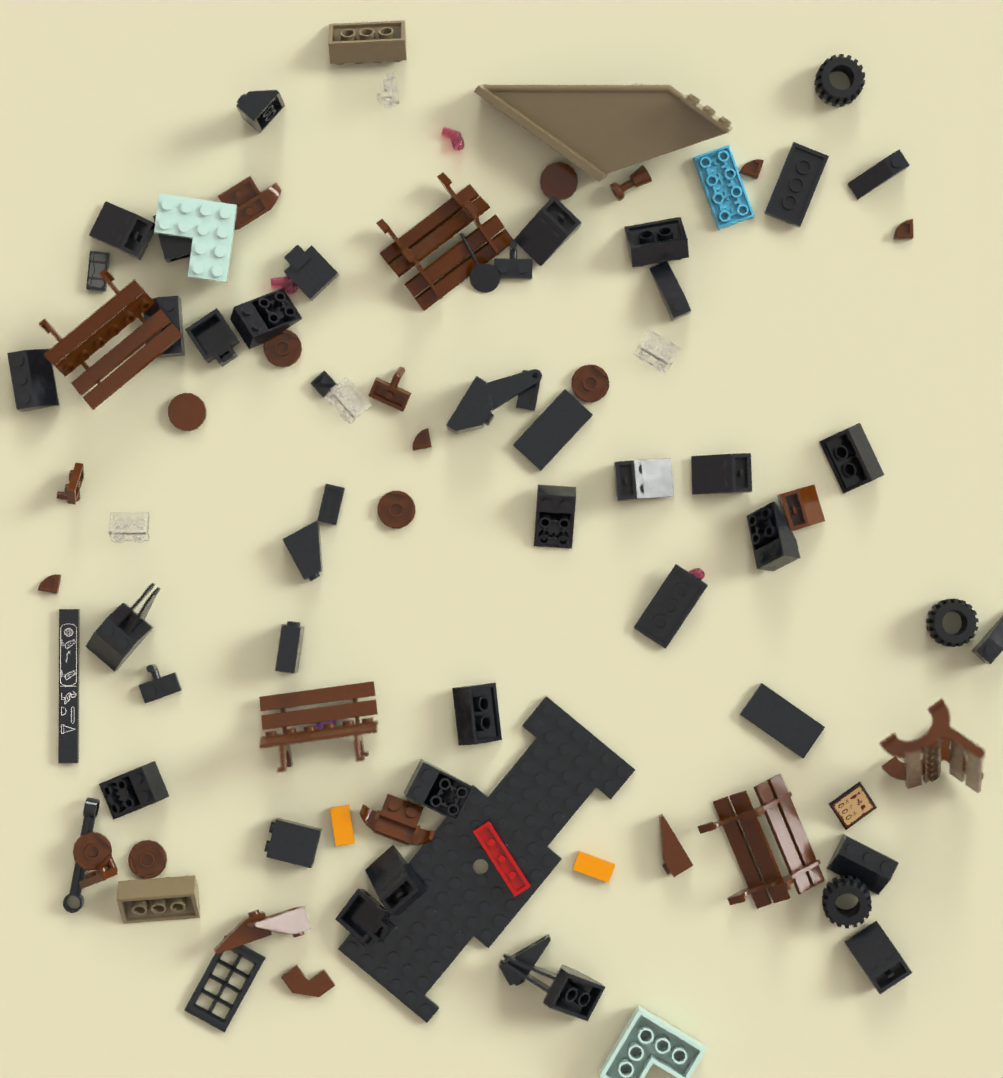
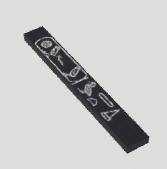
(69, 685)

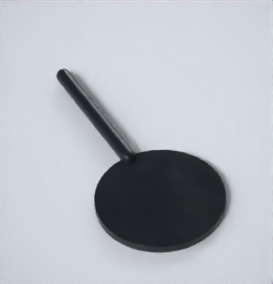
(483, 276)

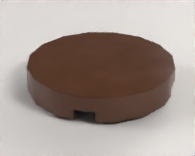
(558, 181)
(283, 349)
(590, 383)
(187, 412)
(396, 509)
(92, 851)
(151, 863)

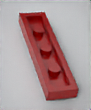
(501, 858)

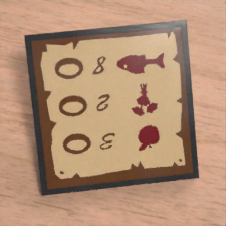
(852, 805)

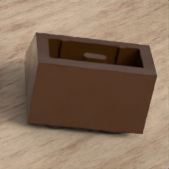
(801, 507)

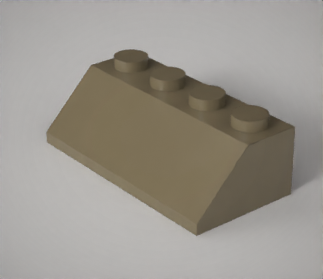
(367, 42)
(158, 899)

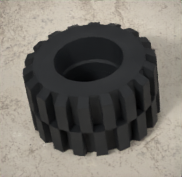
(843, 65)
(968, 622)
(849, 916)

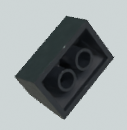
(260, 107)
(656, 242)
(173, 310)
(32, 380)
(851, 458)
(477, 714)
(862, 862)

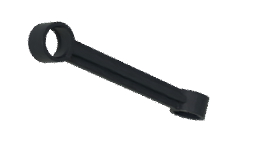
(90, 813)

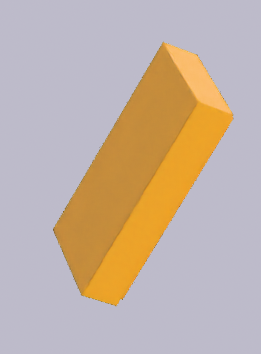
(342, 825)
(593, 866)

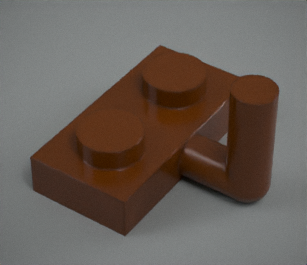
(389, 392)
(72, 490)
(99, 875)

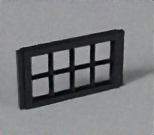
(207, 1015)

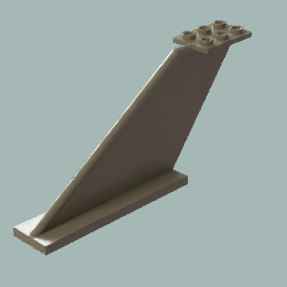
(607, 124)

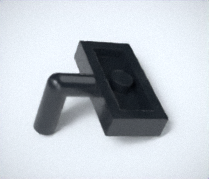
(513, 267)
(159, 686)

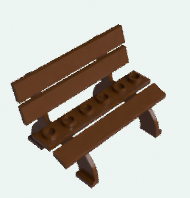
(411, 257)
(80, 353)
(318, 714)
(963, 756)
(770, 806)

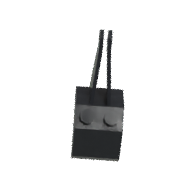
(484, 397)
(122, 631)
(569, 992)

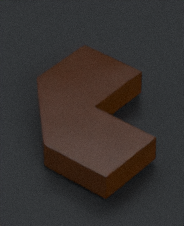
(300, 984)

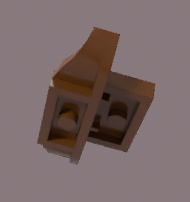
(250, 201)
(397, 821)

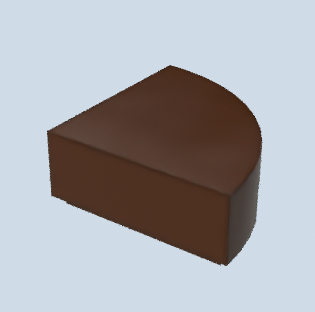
(752, 168)
(904, 230)
(422, 440)
(50, 584)

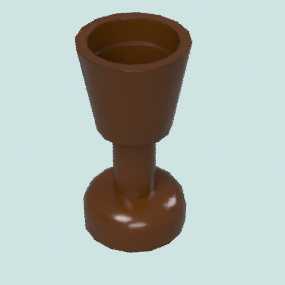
(637, 179)

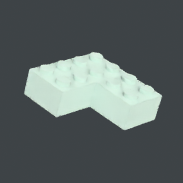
(209, 227)
(651, 1041)

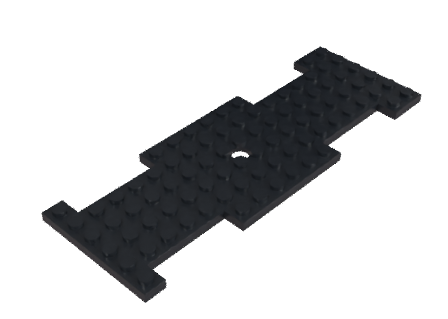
(459, 903)

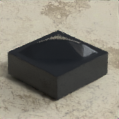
(323, 383)

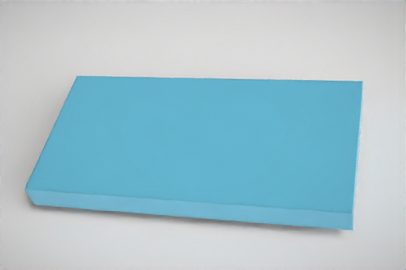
(723, 187)

